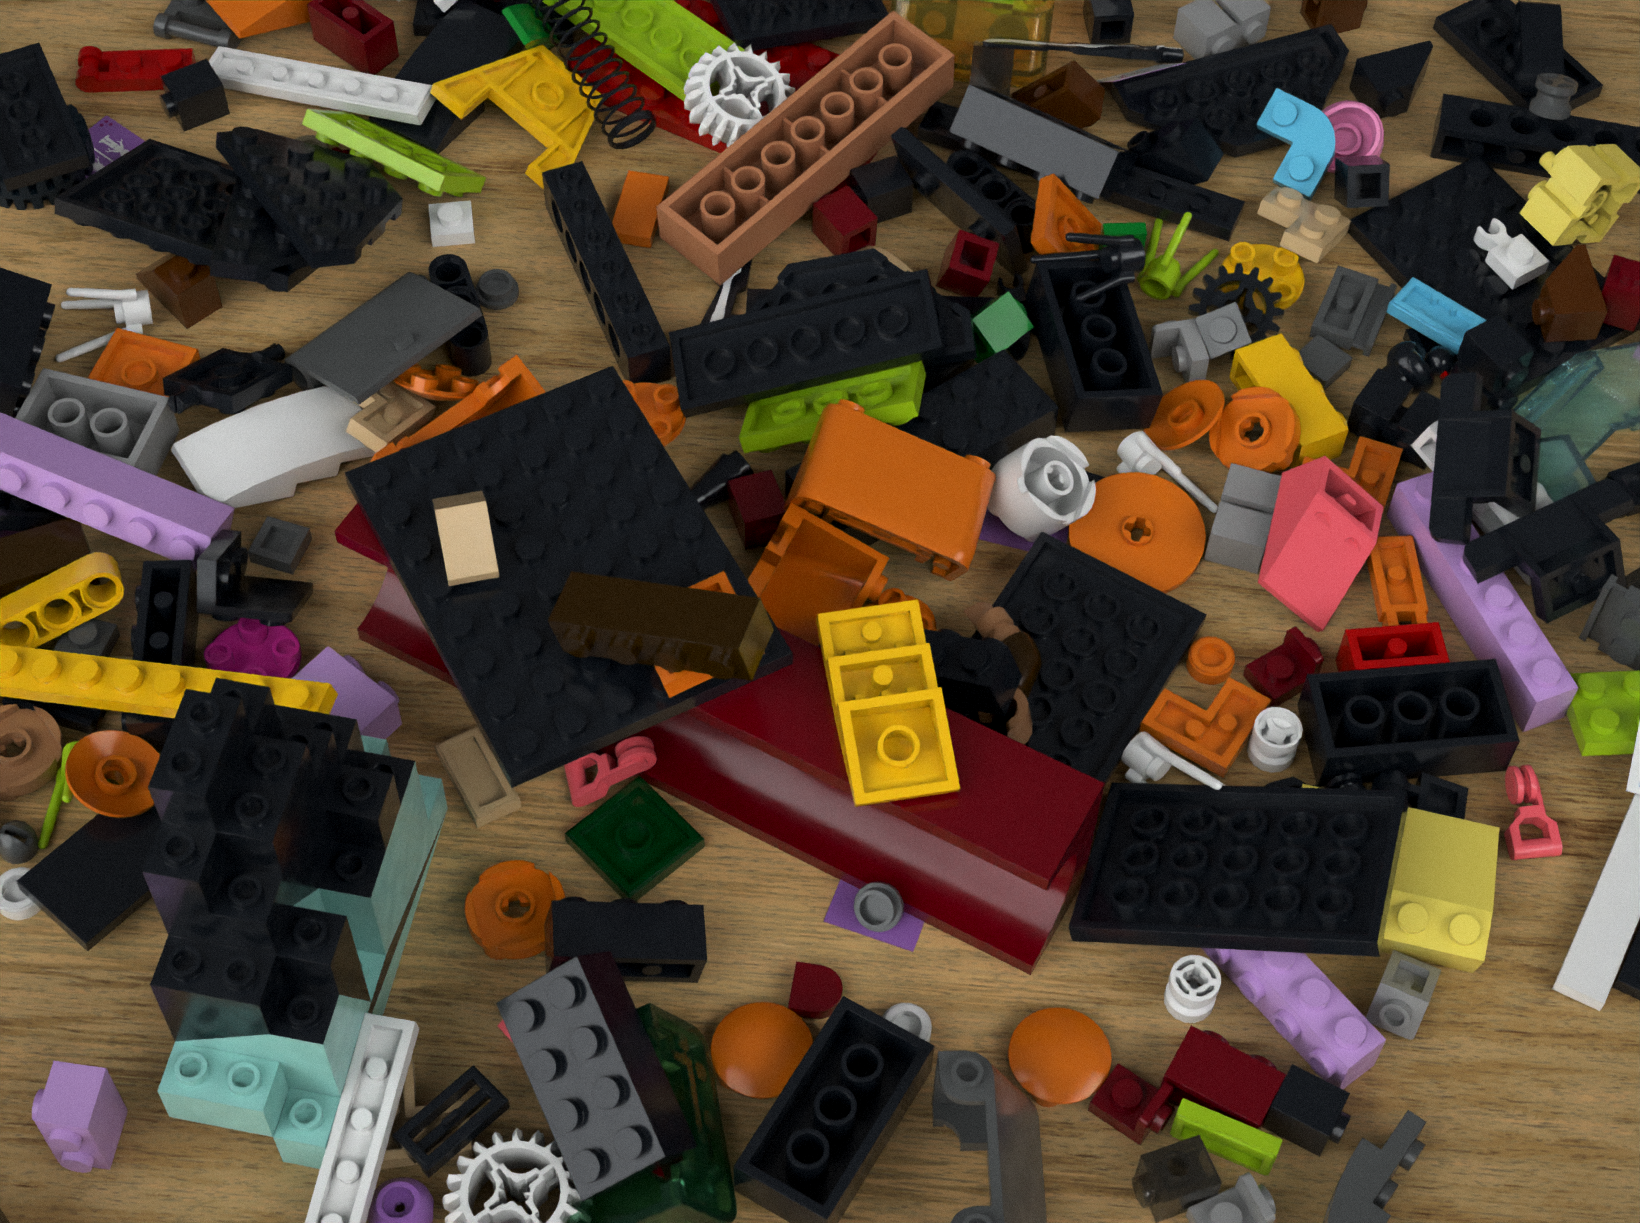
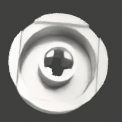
(1041, 487)

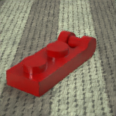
(128, 69)

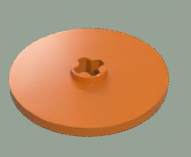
(1170, 524)

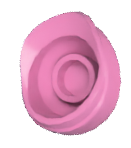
(1356, 130)

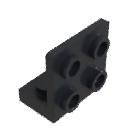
(232, 596)

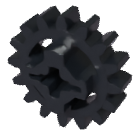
(1248, 284)

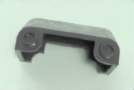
(995, 1118)

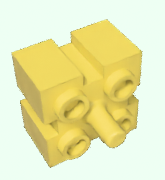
(1582, 193)

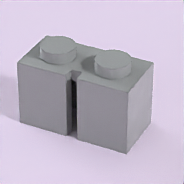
(1209, 30)
(1243, 518)

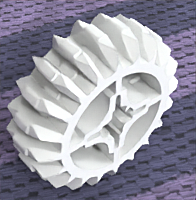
(743, 83)
(532, 1187)

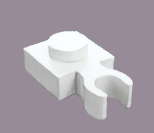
(1511, 258)

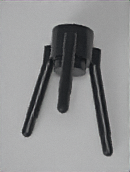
(1121, 257)

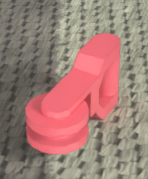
(633, 755)
(1524, 786)

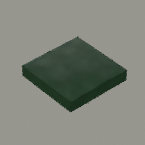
(634, 840)

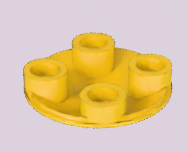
(1272, 262)

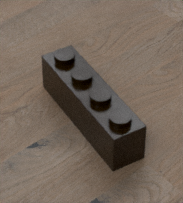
(39, 552)
(661, 625)

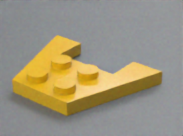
(535, 94)

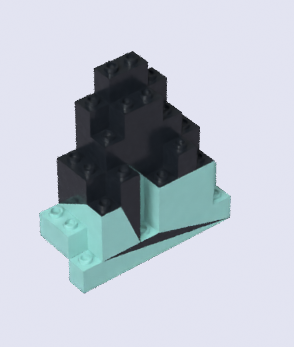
(284, 906)

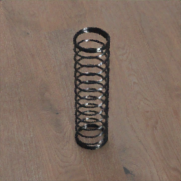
(637, 115)

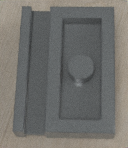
(1353, 310)
(1616, 623)

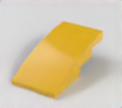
(887, 703)

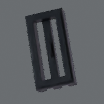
(464, 1135)

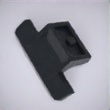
(1479, 459)
(1560, 548)

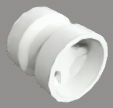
(1274, 739)
(1189, 1000)

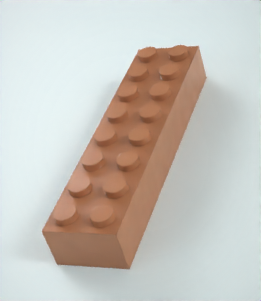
(805, 147)

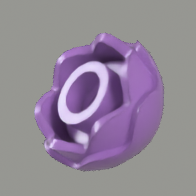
(401, 1191)

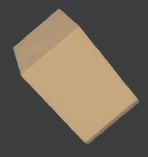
(466, 538)

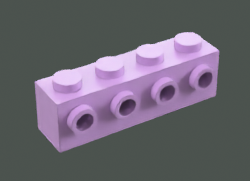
(1305, 1010)

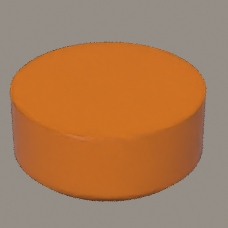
(1210, 660)

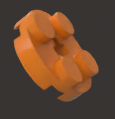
(1280, 435)
(490, 898)

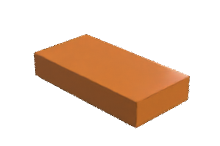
(636, 209)

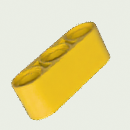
(67, 583)

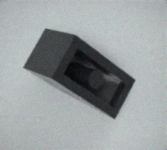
(1390, 78)

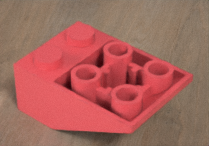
(1318, 539)

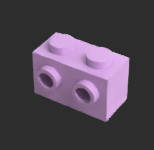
(80, 1116)

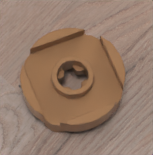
(38, 760)

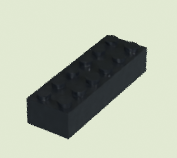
(975, 413)

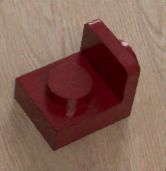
(1284, 669)
(1132, 1104)

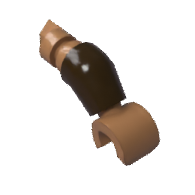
(998, 625)

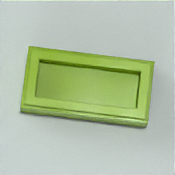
(1226, 1137)

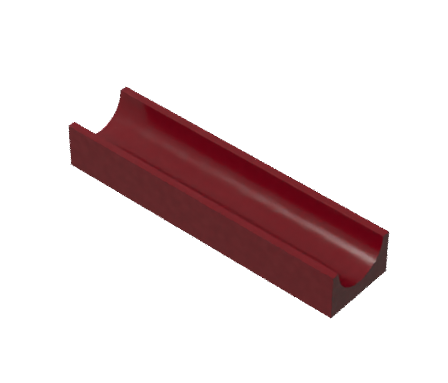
(768, 759)

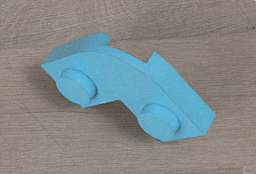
(1310, 140)

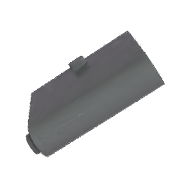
(381, 338)

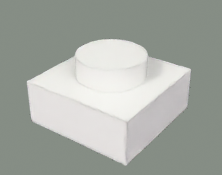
(451, 223)

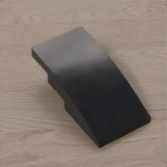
(459, 43)

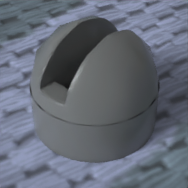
(14, 850)

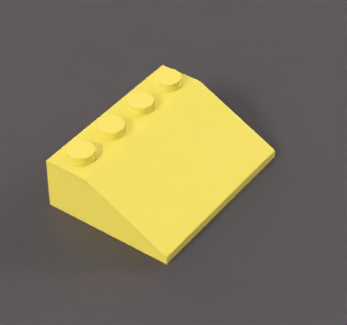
(1442, 890)

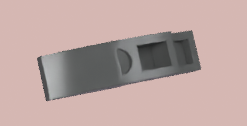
(1367, 1177)

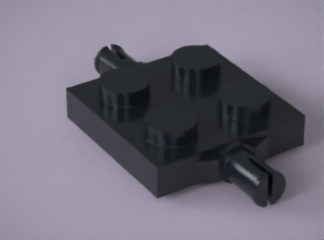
(228, 380)

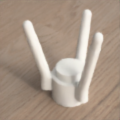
(129, 307)
(1143, 456)
(1153, 760)

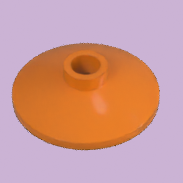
(1186, 414)
(115, 757)

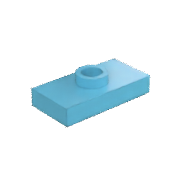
(1433, 314)

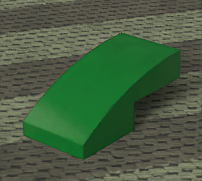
(528, 27)

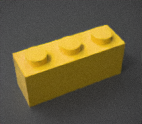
(1280, 367)

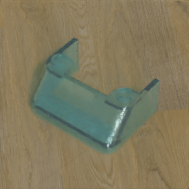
(1580, 410)

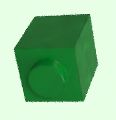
(999, 325)

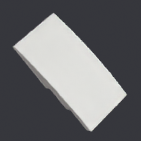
(271, 448)

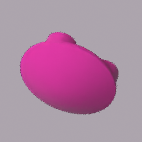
(255, 650)

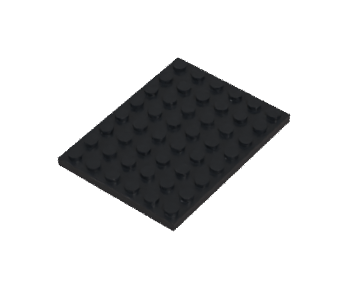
(566, 489)

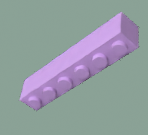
(107, 493)
(1486, 614)

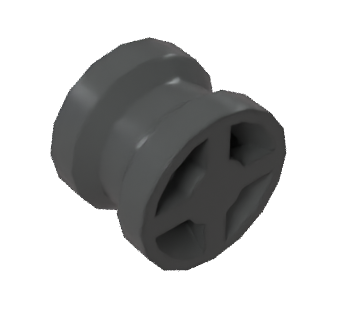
(1553, 96)

